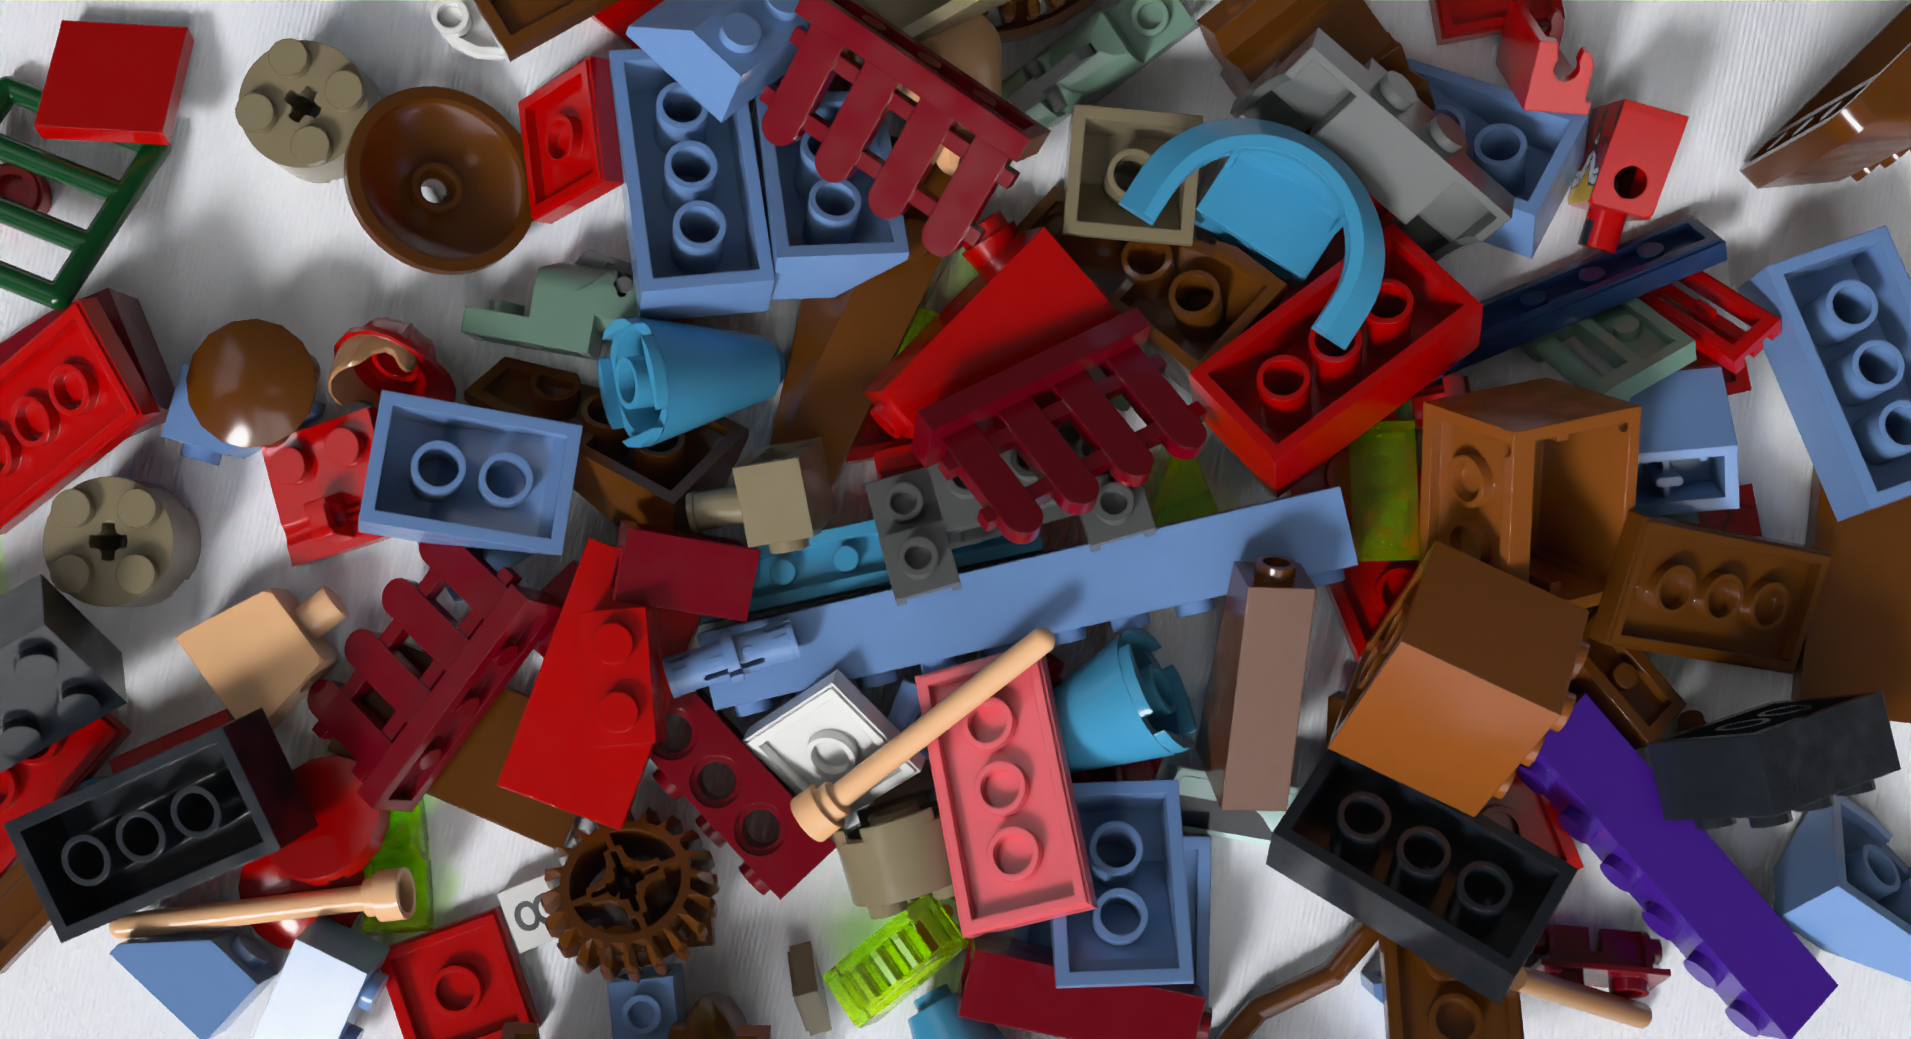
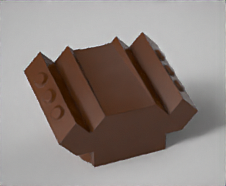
(1256, 33)

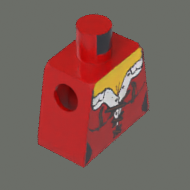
(1635, 147)

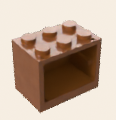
(1531, 481)
(1462, 680)

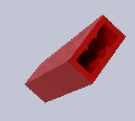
(1006, 314)

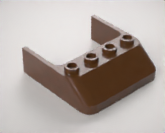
(1850, 122)

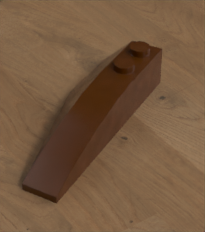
(850, 341)

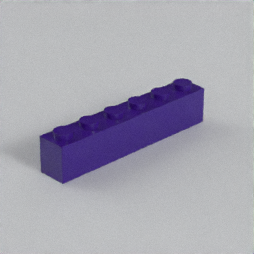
(1677, 877)

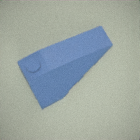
(1847, 888)

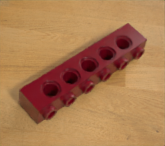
(723, 819)

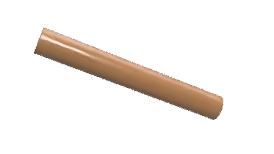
(1582, 997)

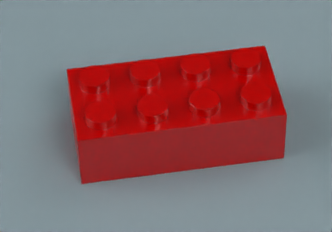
(1297, 399)

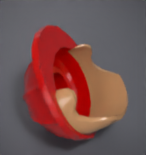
(388, 358)

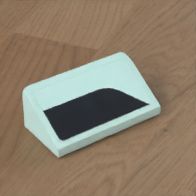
(1203, 814)

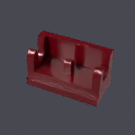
(684, 571)

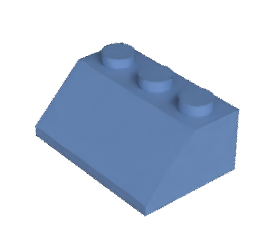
(720, 47)
(818, 229)

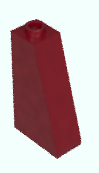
(1015, 987)

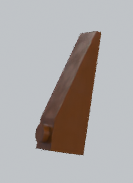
(1189, 294)
(616, 479)

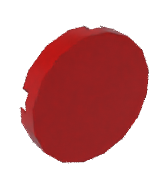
(347, 828)

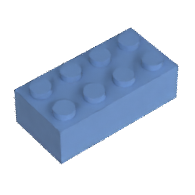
(688, 198)
(1845, 364)

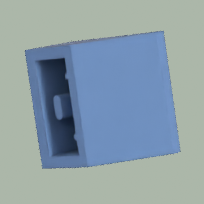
(1687, 444)

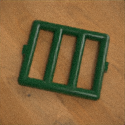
(86, 244)

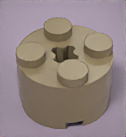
(284, 90)
(86, 533)
(895, 855)

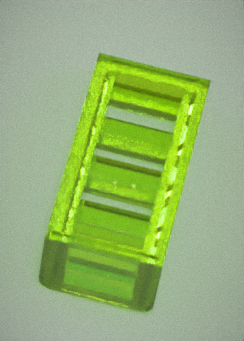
(862, 985)

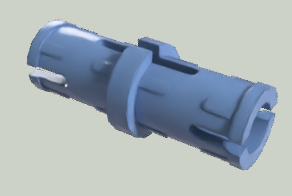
(731, 657)

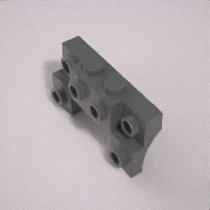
(1388, 138)
(927, 517)

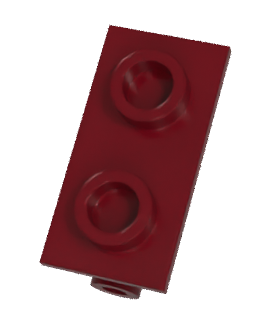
(1621, 964)

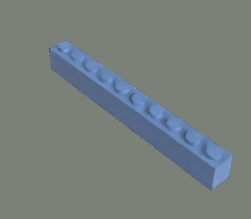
(1054, 589)

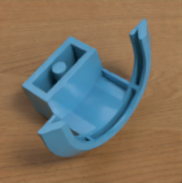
(1279, 205)

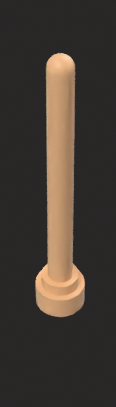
(823, 807)
(386, 895)

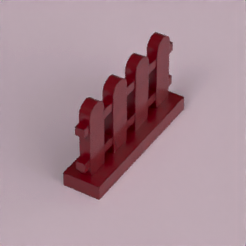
(945, 99)
(1042, 392)
(456, 690)

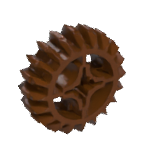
(577, 915)

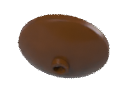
(458, 150)

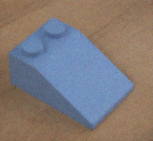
(1521, 149)
(468, 476)
(1139, 888)

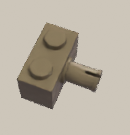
(778, 496)

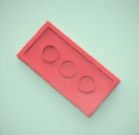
(1007, 804)

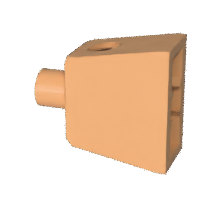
(266, 650)

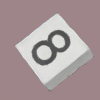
(525, 913)

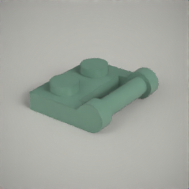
(1629, 338)

